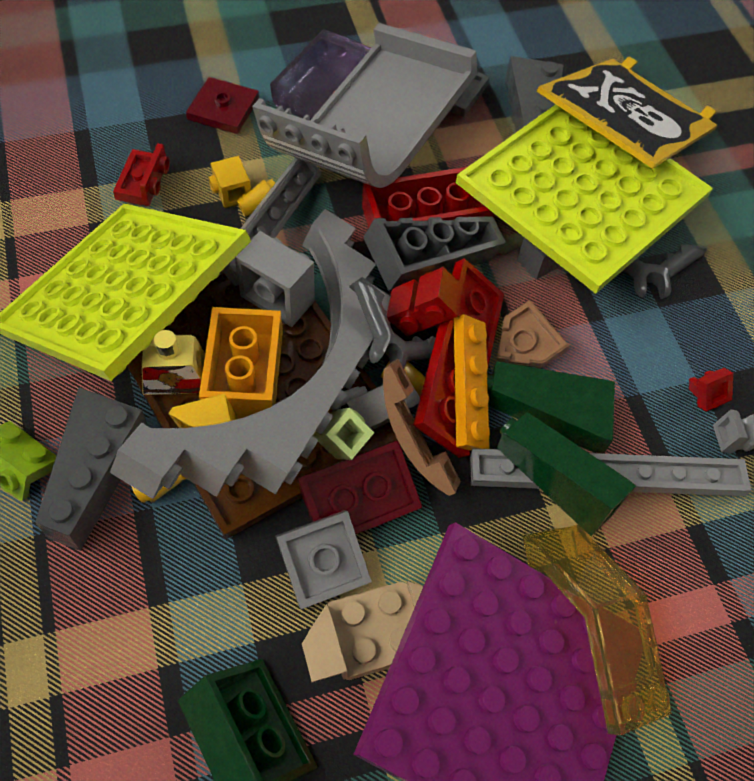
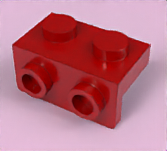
(142, 176)

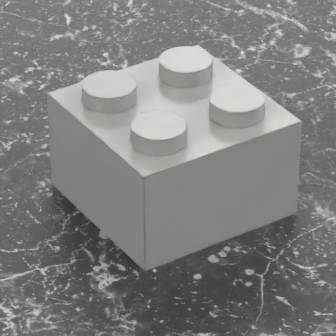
(276, 277)

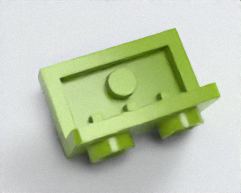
(21, 460)

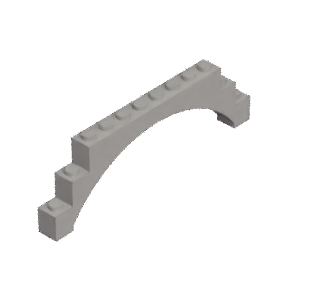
(271, 440)

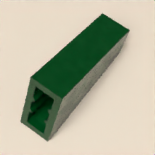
(568, 403)
(565, 472)

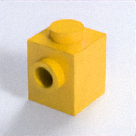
(229, 180)

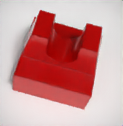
(712, 388)

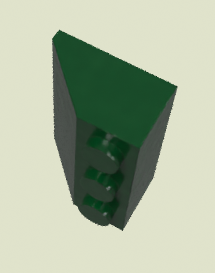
(245, 726)

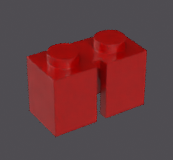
(425, 303)

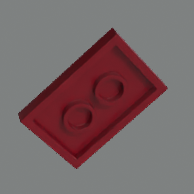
(370, 487)

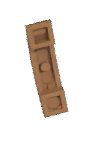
(435, 469)

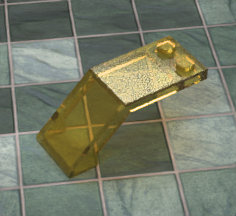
(616, 624)

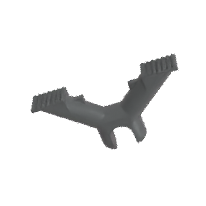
(661, 273)
(384, 338)

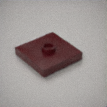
(222, 105)

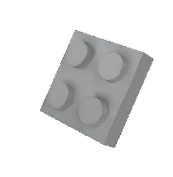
(323, 559)

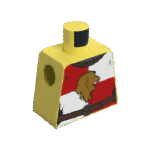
(172, 364)

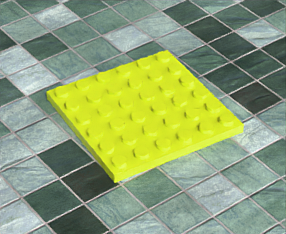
(581, 195)
(120, 287)

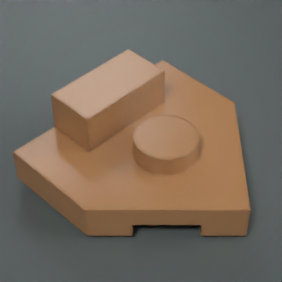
(529, 338)

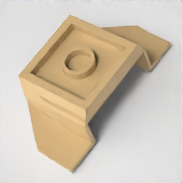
(360, 632)

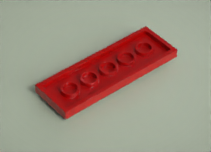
(437, 401)

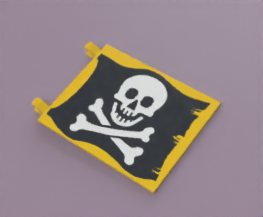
(630, 110)

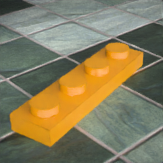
(471, 383)

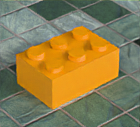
(243, 358)

